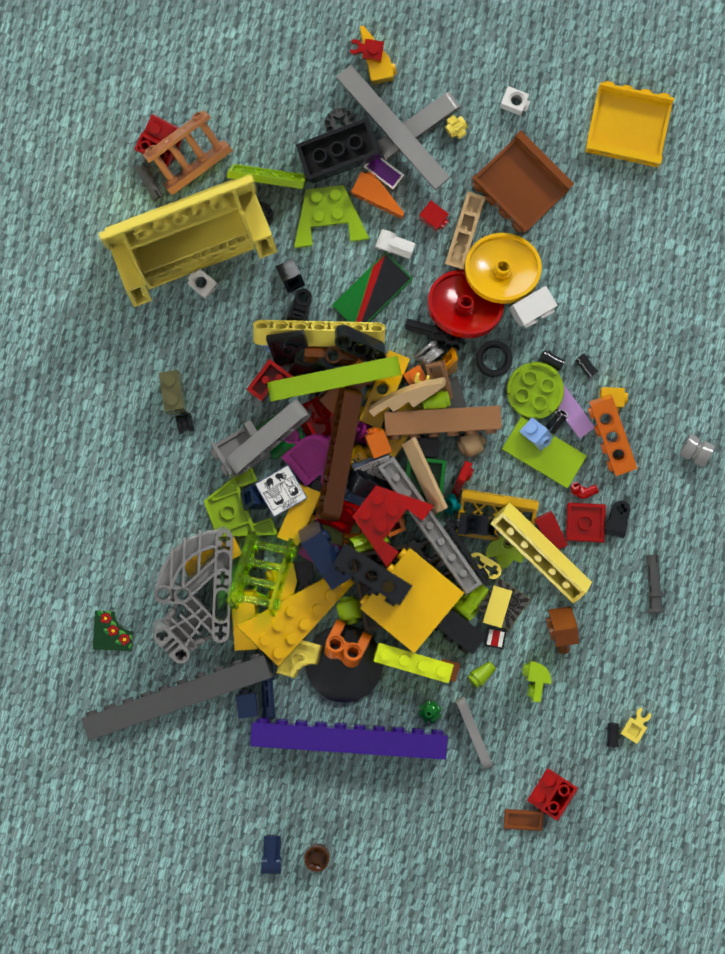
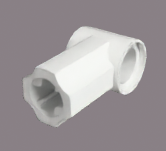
(392, 244)

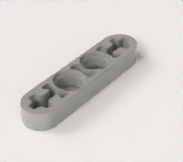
(473, 732)

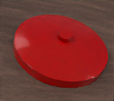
(460, 309)

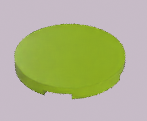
(535, 390)

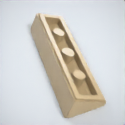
(424, 475)

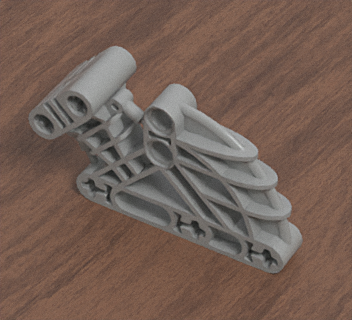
(180, 632)

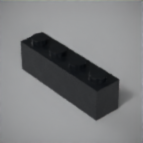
(461, 631)

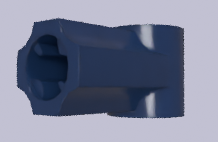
(271, 855)

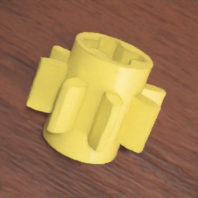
(456, 127)

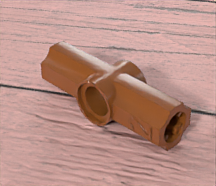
(314, 353)

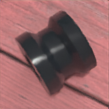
(185, 423)

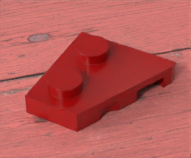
(465, 474)

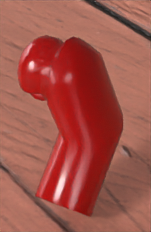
(582, 492)

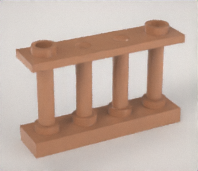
(204, 160)

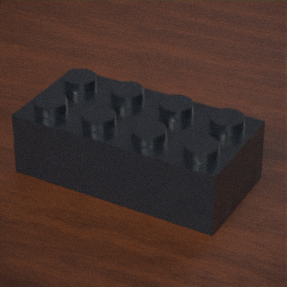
(339, 150)

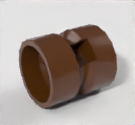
(316, 857)

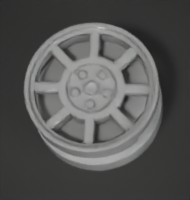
(431, 356)

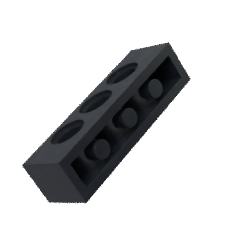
(400, 588)

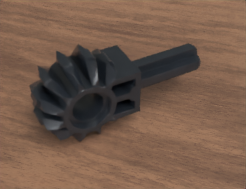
(435, 332)

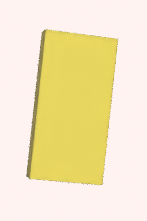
(497, 606)

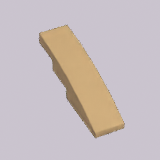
(465, 230)
(413, 393)

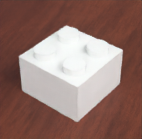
(535, 305)

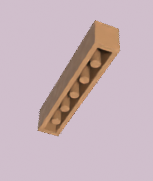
(442, 421)

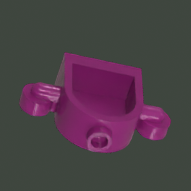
(307, 456)

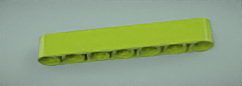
(334, 378)

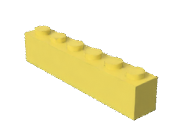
(541, 553)

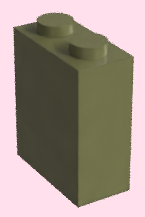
(173, 392)

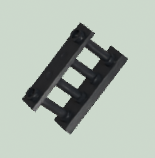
(418, 547)

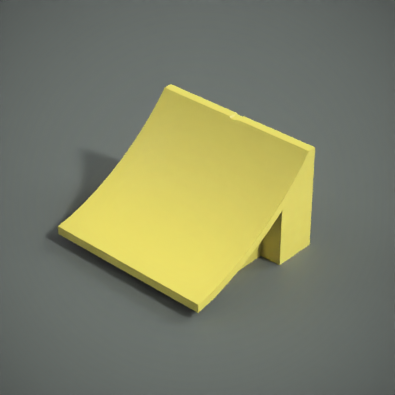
(188, 236)

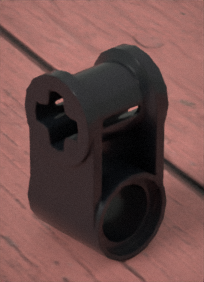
(299, 308)
(618, 523)

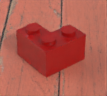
(270, 372)

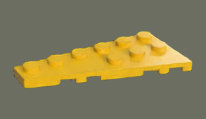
(294, 620)

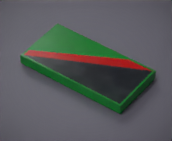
(372, 291)

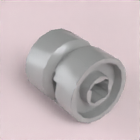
(695, 449)

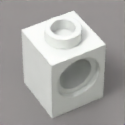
(512, 93)
(205, 291)

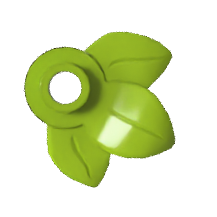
(503, 552)

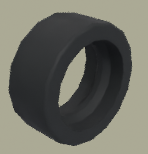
(508, 358)

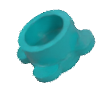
(455, 504)

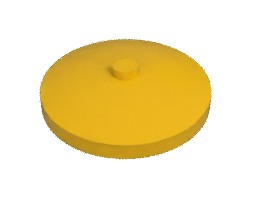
(503, 268)

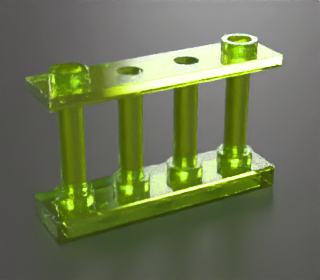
(248, 561)

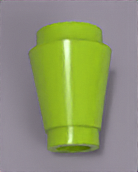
(437, 401)
(481, 674)

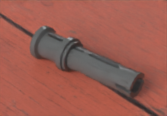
(655, 594)

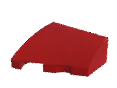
(319, 419)

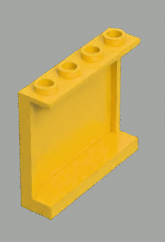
(629, 124)
(423, 606)

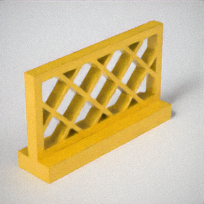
(496, 500)

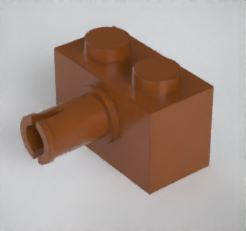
(562, 628)

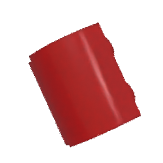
(156, 131)
(553, 794)

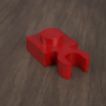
(371, 50)

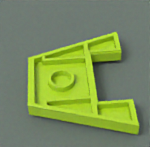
(325, 208)
(227, 510)

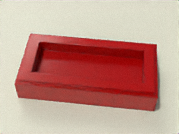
(550, 529)

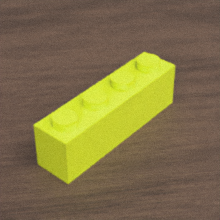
(413, 662)

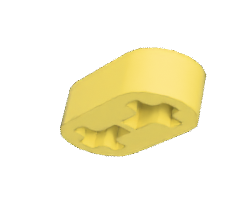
(488, 562)

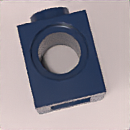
(247, 704)

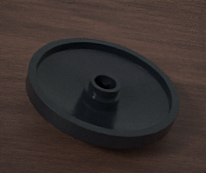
(341, 682)

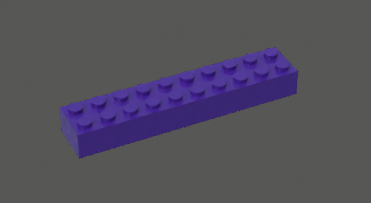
(349, 739)

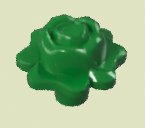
(430, 711)

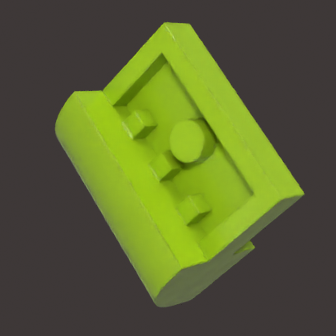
(538, 675)

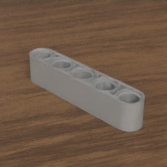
(423, 122)
(267, 437)

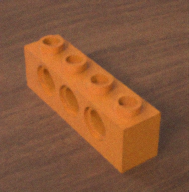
(626, 461)

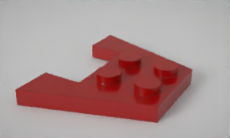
(381, 513)

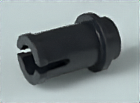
(552, 360)
(586, 365)
(559, 417)
(613, 734)

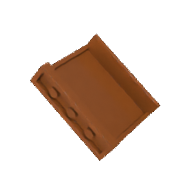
(522, 183)

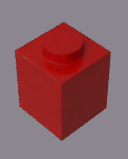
(434, 216)

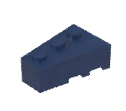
(322, 552)

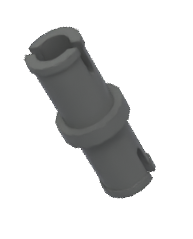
(149, 181)

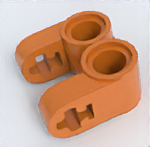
(345, 647)

